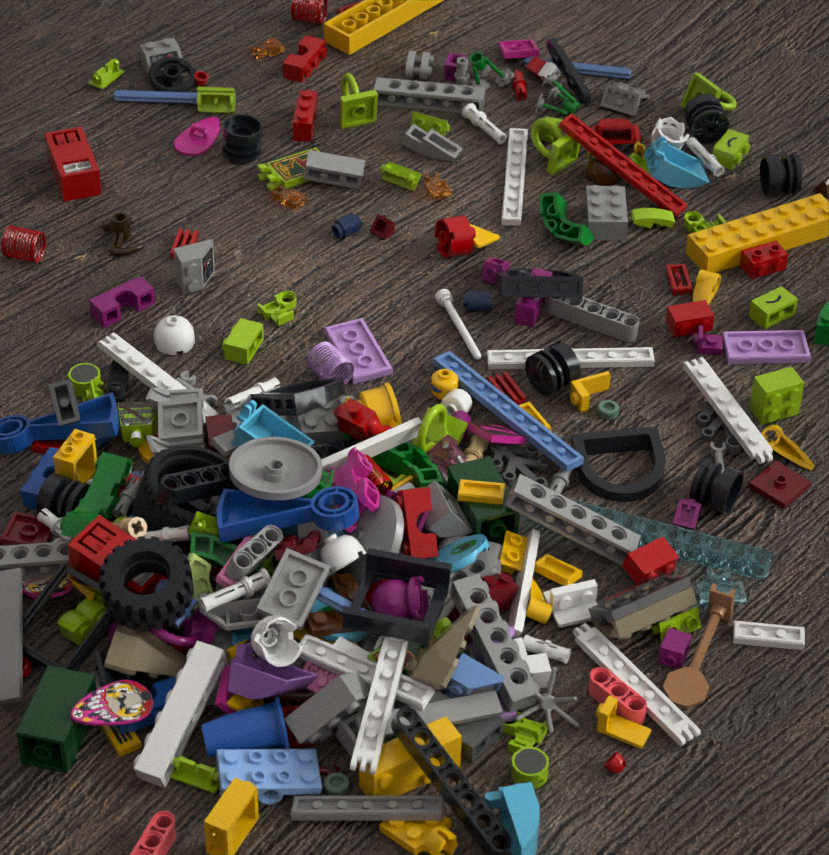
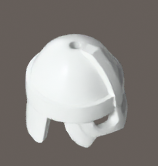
(672, 134)
(274, 641)

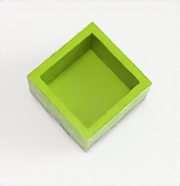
(776, 395)

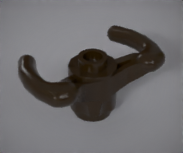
(120, 230)

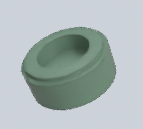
(608, 410)
(336, 784)

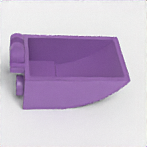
(260, 679)

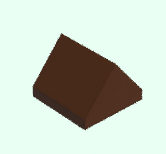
(823, 188)

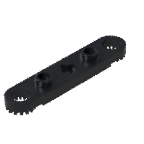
(568, 70)

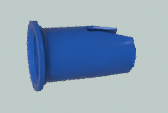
(247, 729)

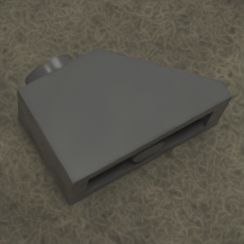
(64, 402)
(479, 736)

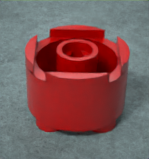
(454, 236)

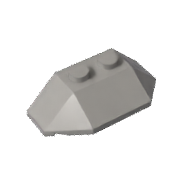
(237, 613)

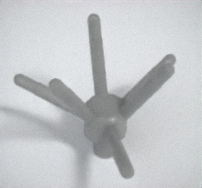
(548, 703)

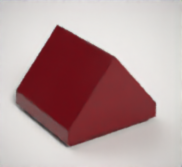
(383, 227)

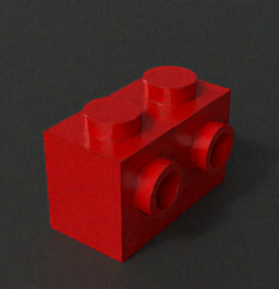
(763, 259)
(686, 318)
(650, 561)

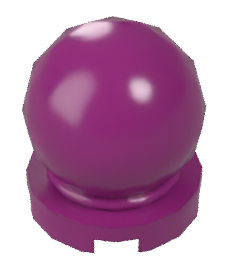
(401, 599)

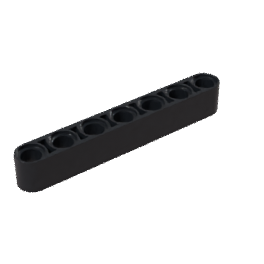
(449, 769)

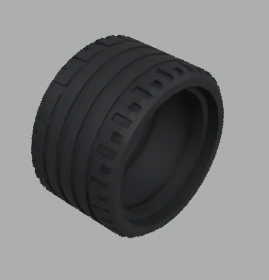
(167, 462)

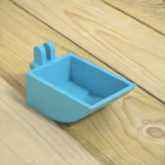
(674, 166)
(262, 424)
(518, 815)

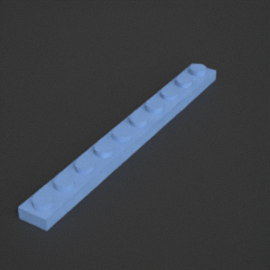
(510, 413)

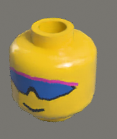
(443, 382)

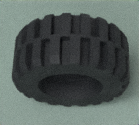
(144, 557)

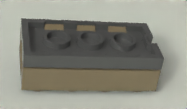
(643, 606)

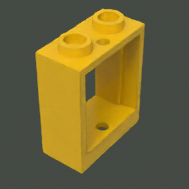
(77, 456)
(231, 818)

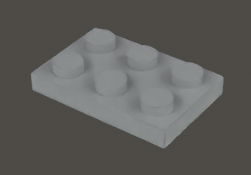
(293, 588)

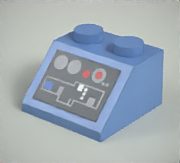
(472, 678)

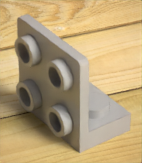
(622, 98)

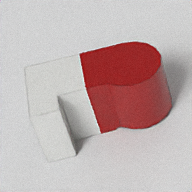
(542, 68)

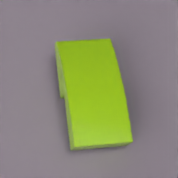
(648, 216)

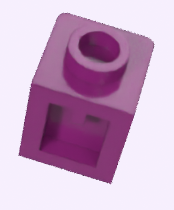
(490, 268)
(707, 343)
(687, 514)

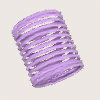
(328, 364)

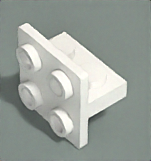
(572, 602)

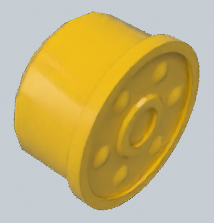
(383, 402)

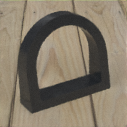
(519, 284)
(300, 397)
(620, 441)

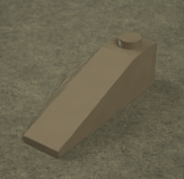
(142, 652)
(439, 661)

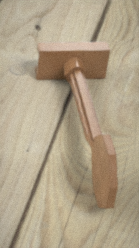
(687, 685)

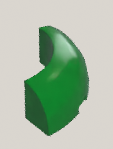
(554, 215)

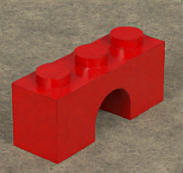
(299, 67)
(304, 115)
(413, 503)

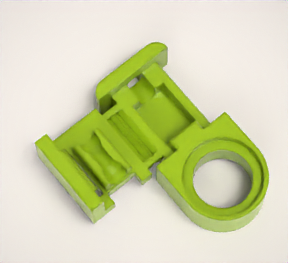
(700, 224)
(278, 309)
(525, 733)

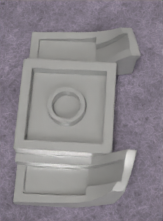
(178, 418)

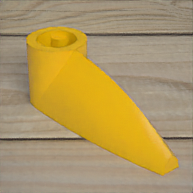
(706, 286)
(787, 447)
(537, 606)

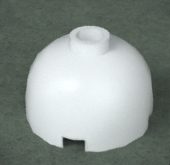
(174, 335)
(340, 551)

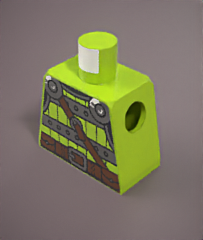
(137, 422)

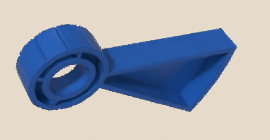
(97, 417)
(246, 515)

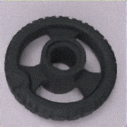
(171, 75)

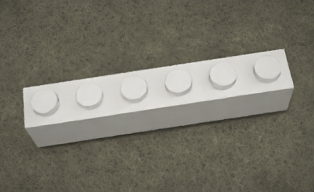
(180, 713)

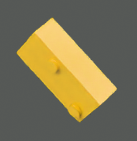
(398, 770)

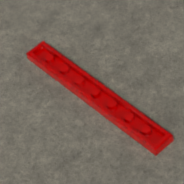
(622, 165)

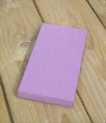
(766, 347)
(361, 348)

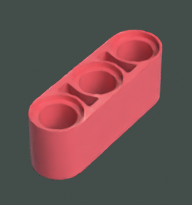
(630, 703)
(157, 836)

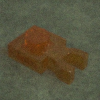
(269, 47)
(437, 187)
(293, 199)

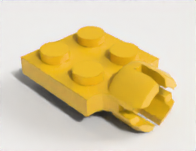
(421, 835)

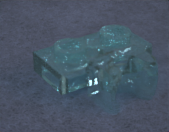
(723, 585)

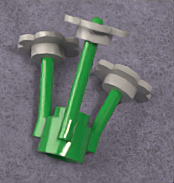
(482, 65)
(569, 103)

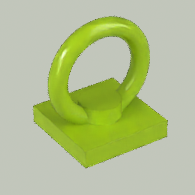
(701, 85)
(357, 107)
(562, 152)
(437, 425)

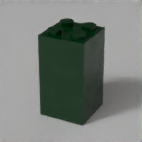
(483, 518)
(47, 732)

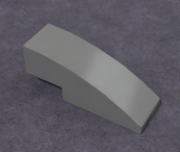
(430, 144)

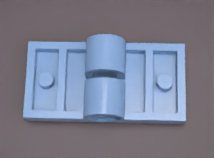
(271, 770)

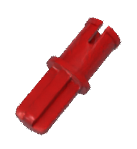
(519, 86)

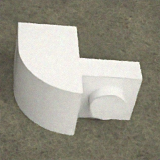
(538, 665)

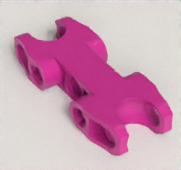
(353, 476)

